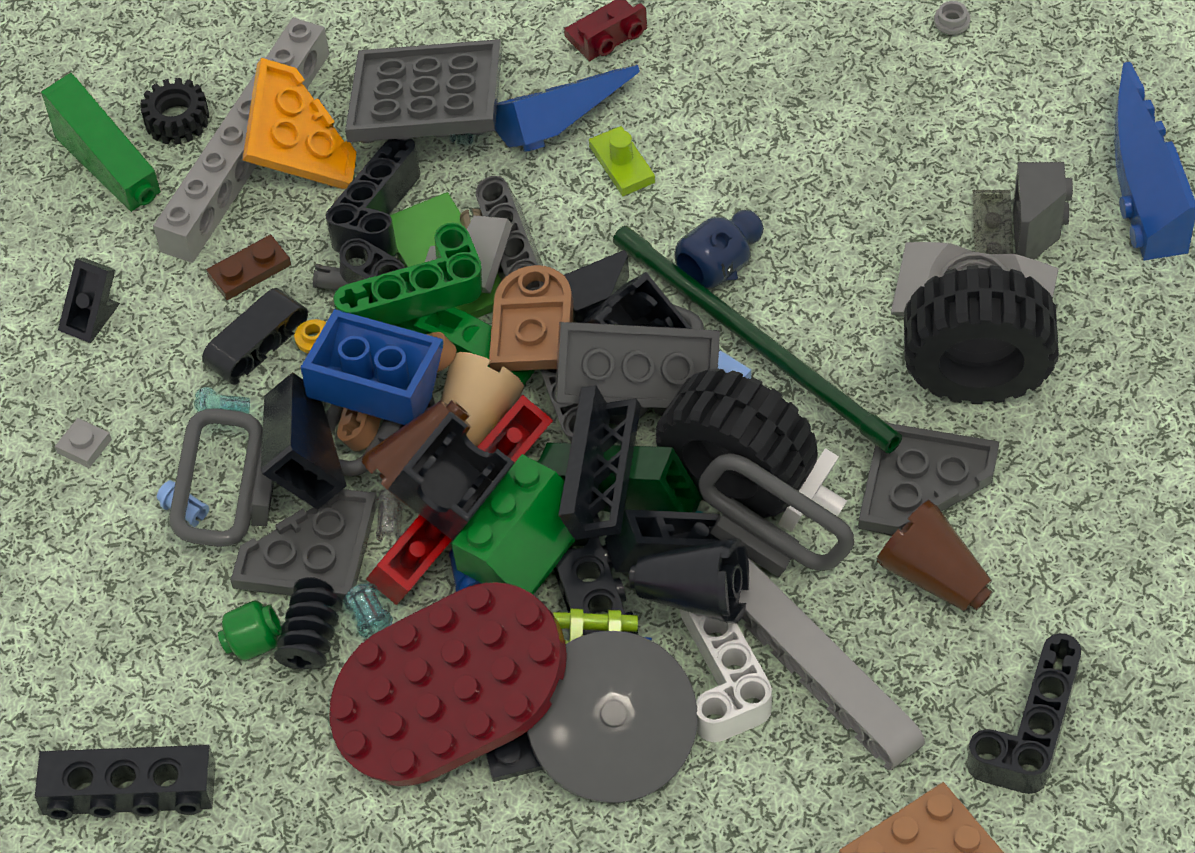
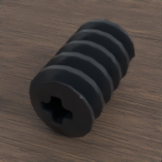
(308, 625)

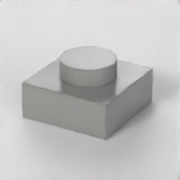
(83, 443)

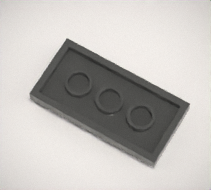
(631, 361)

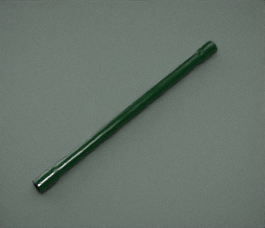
(868, 424)

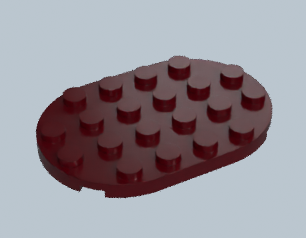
(447, 684)

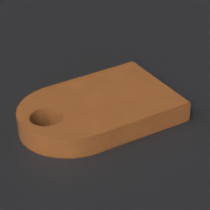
(528, 320)

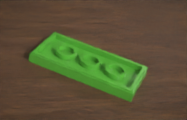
(415, 234)

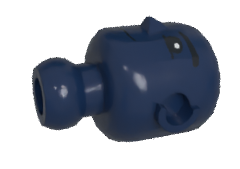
(718, 248)

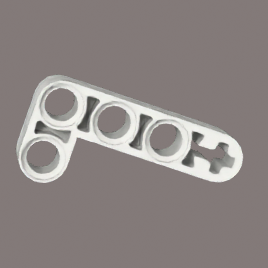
(733, 685)

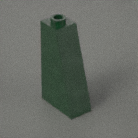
(655, 479)

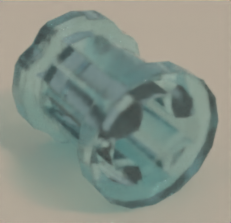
(367, 609)

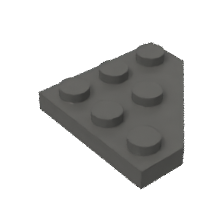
(921, 469)
(310, 544)

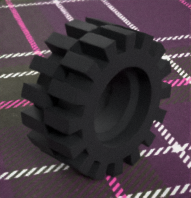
(174, 126)

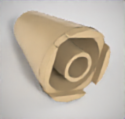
(481, 392)

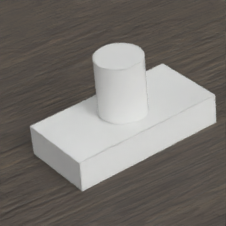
(816, 491)

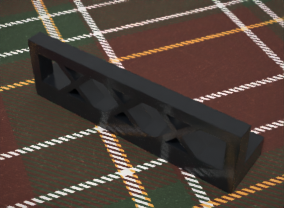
(589, 469)

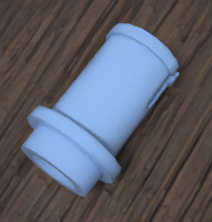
(194, 508)

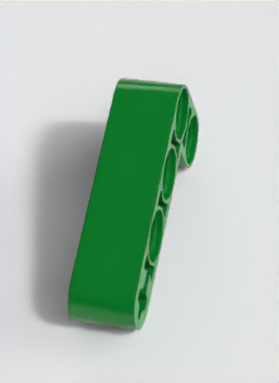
(443, 278)

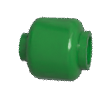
(250, 630)

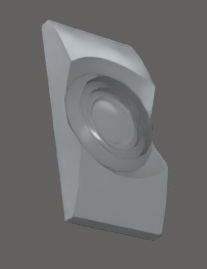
(932, 259)

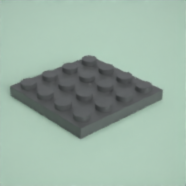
(424, 91)

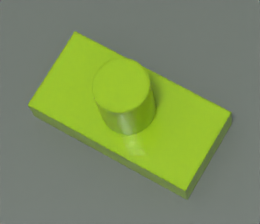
(622, 160)

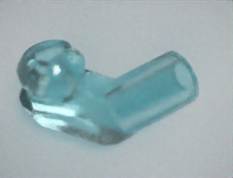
(207, 399)

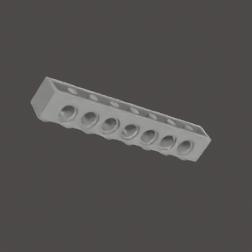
(219, 170)

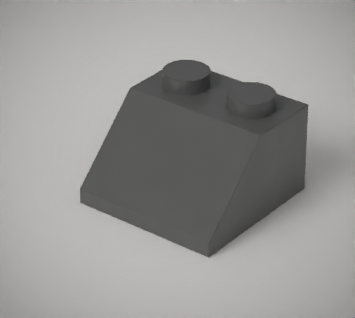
(1040, 206)

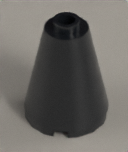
(696, 579)

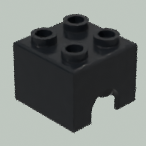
(638, 304)
(450, 477)

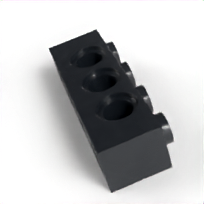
(585, 563)
(106, 769)

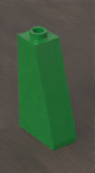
(99, 143)

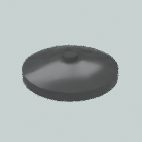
(616, 719)

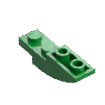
(463, 330)

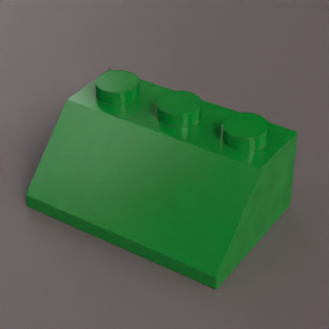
(516, 530)

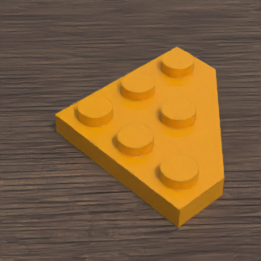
(293, 130)

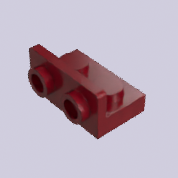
(607, 28)

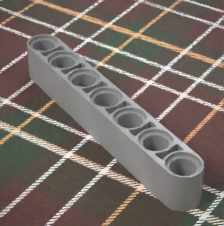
(828, 672)

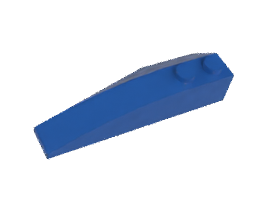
(1150, 176)

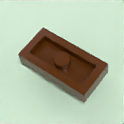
(248, 267)

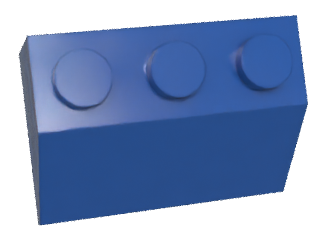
(372, 367)

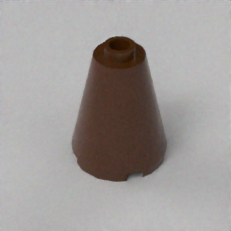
(400, 447)
(936, 559)

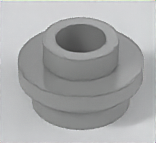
(952, 18)

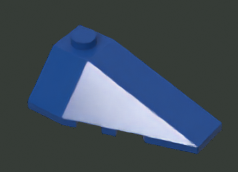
(542, 115)

